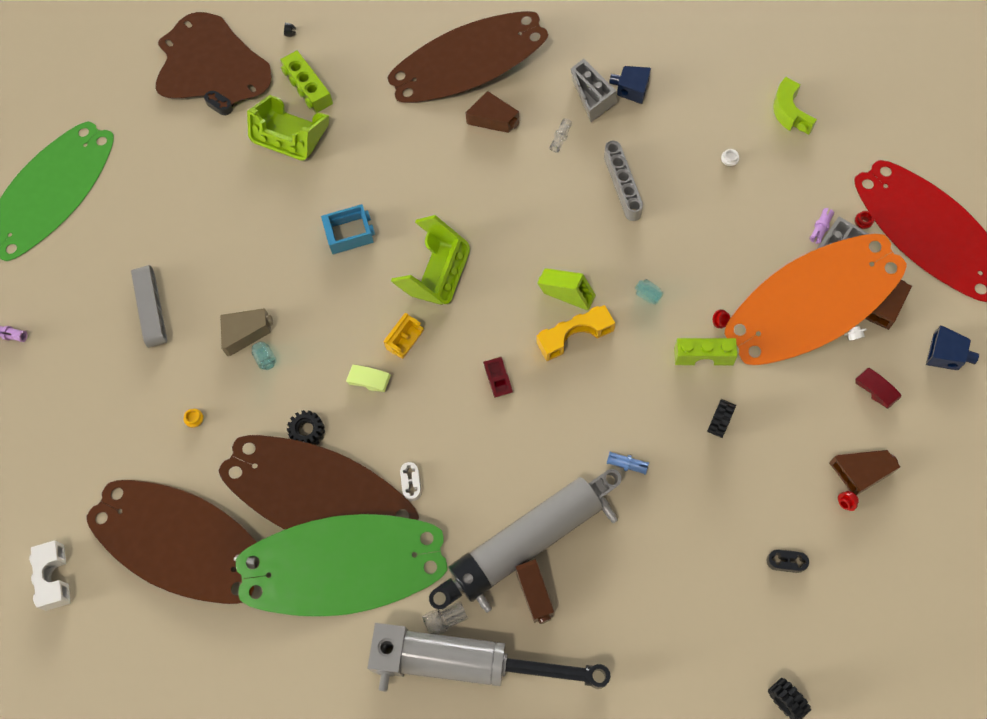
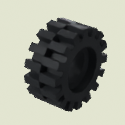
(721, 418)
(299, 420)
(789, 699)

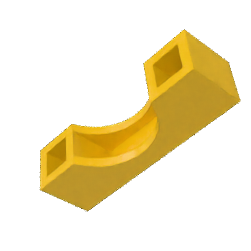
(595, 322)

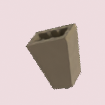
(243, 329)

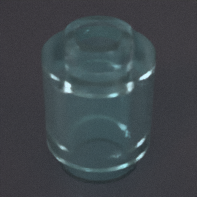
(649, 291)
(263, 356)

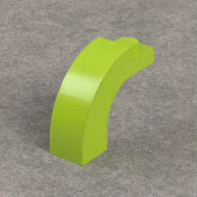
(787, 112)

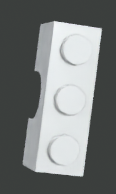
(44, 561)

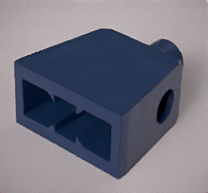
(632, 82)
(950, 350)

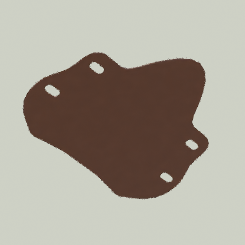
(210, 60)

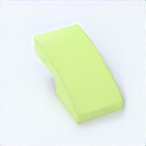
(368, 377)

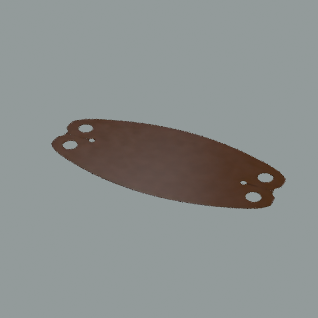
(467, 56)
(307, 483)
(172, 539)

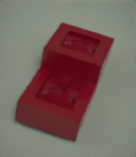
(497, 377)
(879, 387)

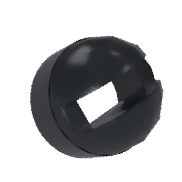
(288, 27)

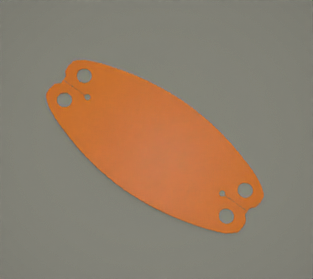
(815, 299)

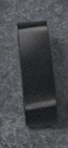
(215, 105)
(788, 556)

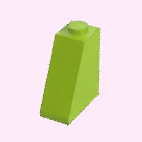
(567, 287)

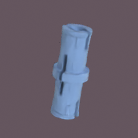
(627, 463)

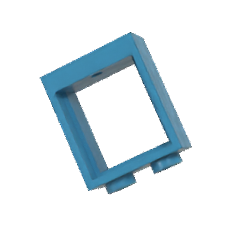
(342, 217)

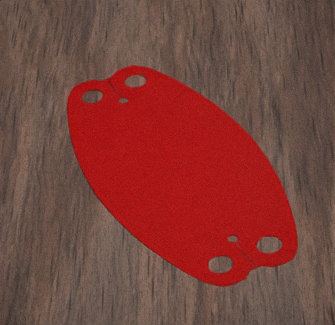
(927, 226)

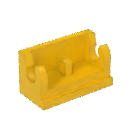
(403, 336)

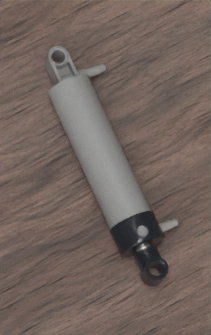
(525, 539)

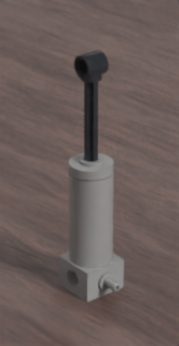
(459, 659)

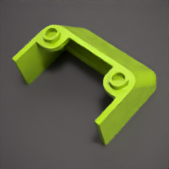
(444, 267)

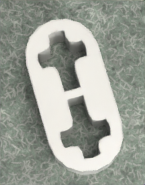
(405, 481)

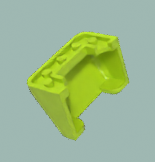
(284, 132)

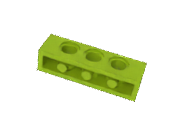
(306, 81)

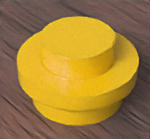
(193, 418)

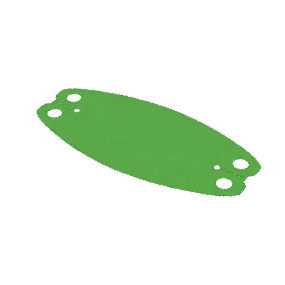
(51, 188)
(341, 565)

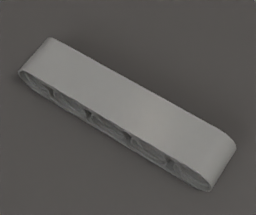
(620, 171)
(149, 306)

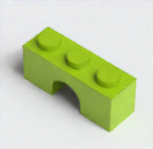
(720, 350)

